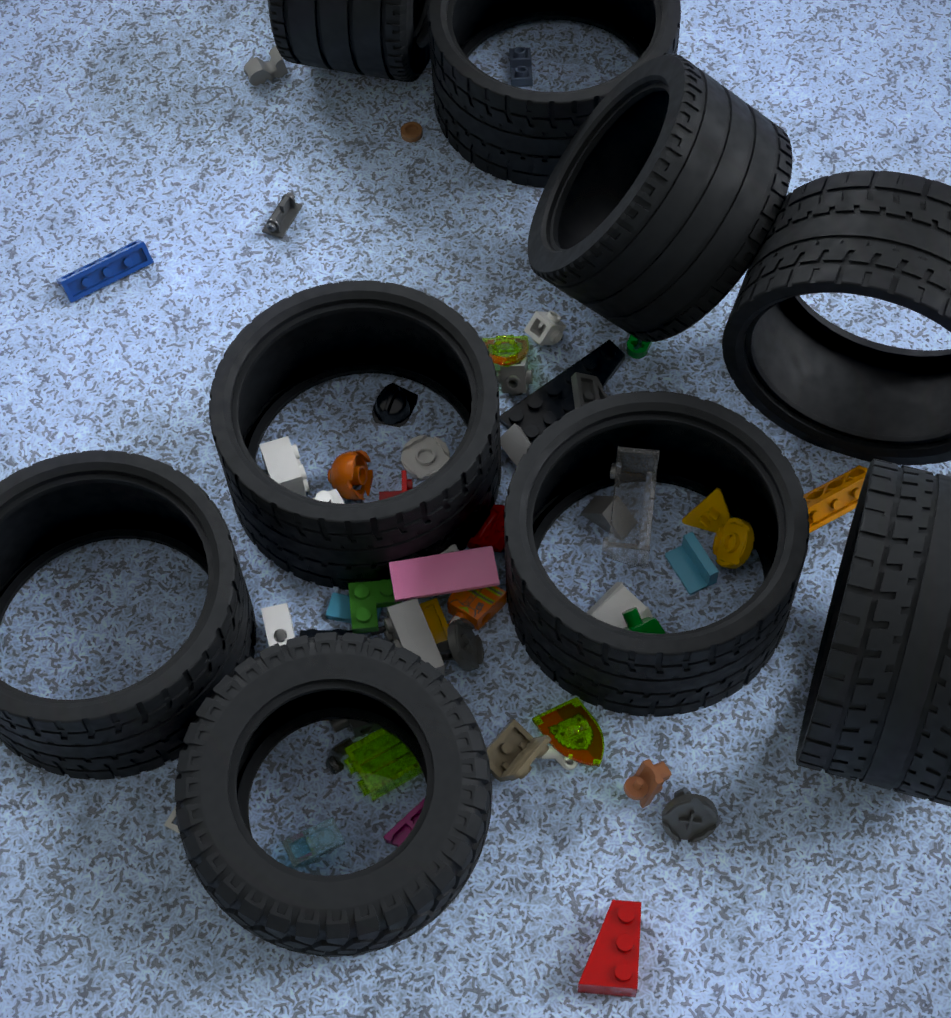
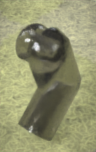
(335, 755)

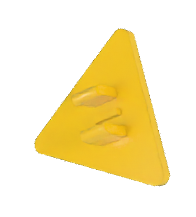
(709, 513)

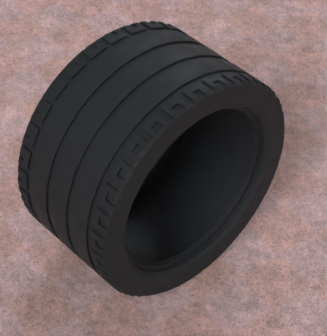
(660, 200)

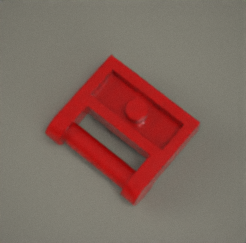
(491, 531)

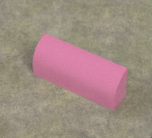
(443, 573)

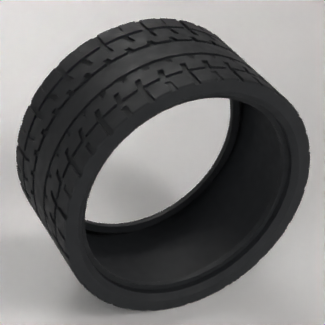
(519, 130)
(338, 334)
(843, 393)
(701, 451)
(109, 497)
(885, 650)

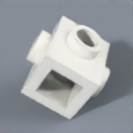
(545, 328)

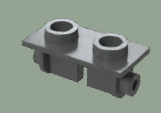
(282, 216)

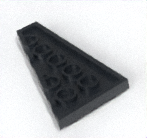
(556, 397)

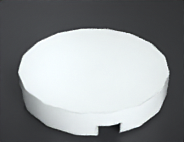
(422, 464)

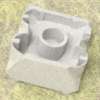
(614, 603)

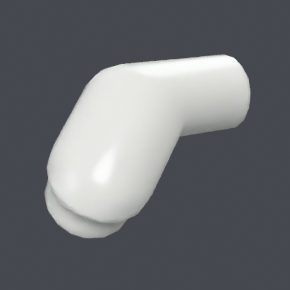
(565, 762)

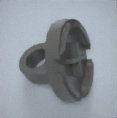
(462, 645)
(689, 816)

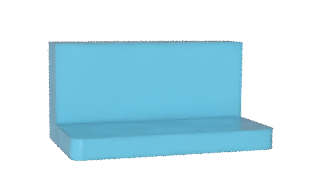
(692, 564)

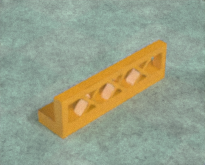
(836, 499)

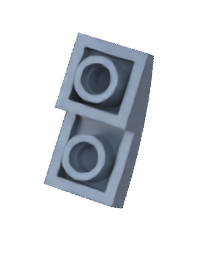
(520, 66)

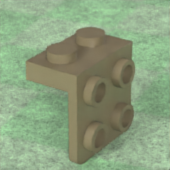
(514, 752)

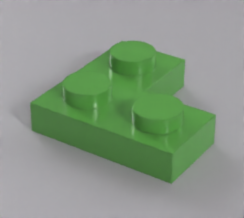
(364, 601)

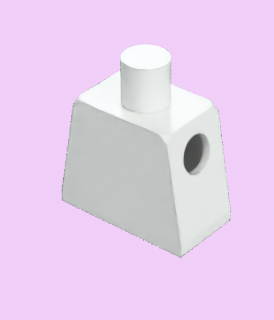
(278, 624)

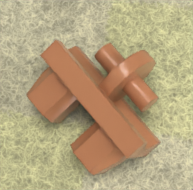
(647, 782)

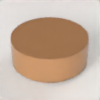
(411, 132)

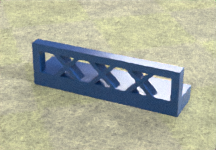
(105, 270)

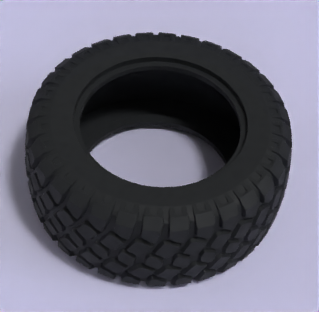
(305, 685)

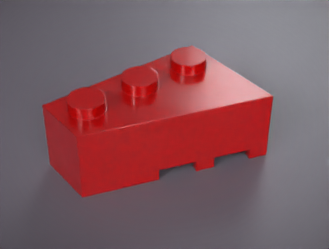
(615, 955)

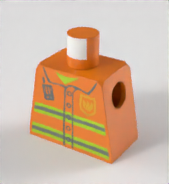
(476, 605)

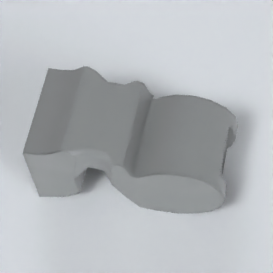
(260, 71)

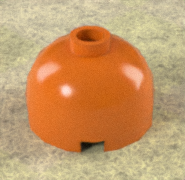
(351, 470)

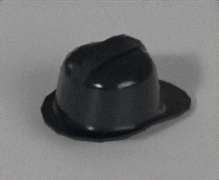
(394, 406)

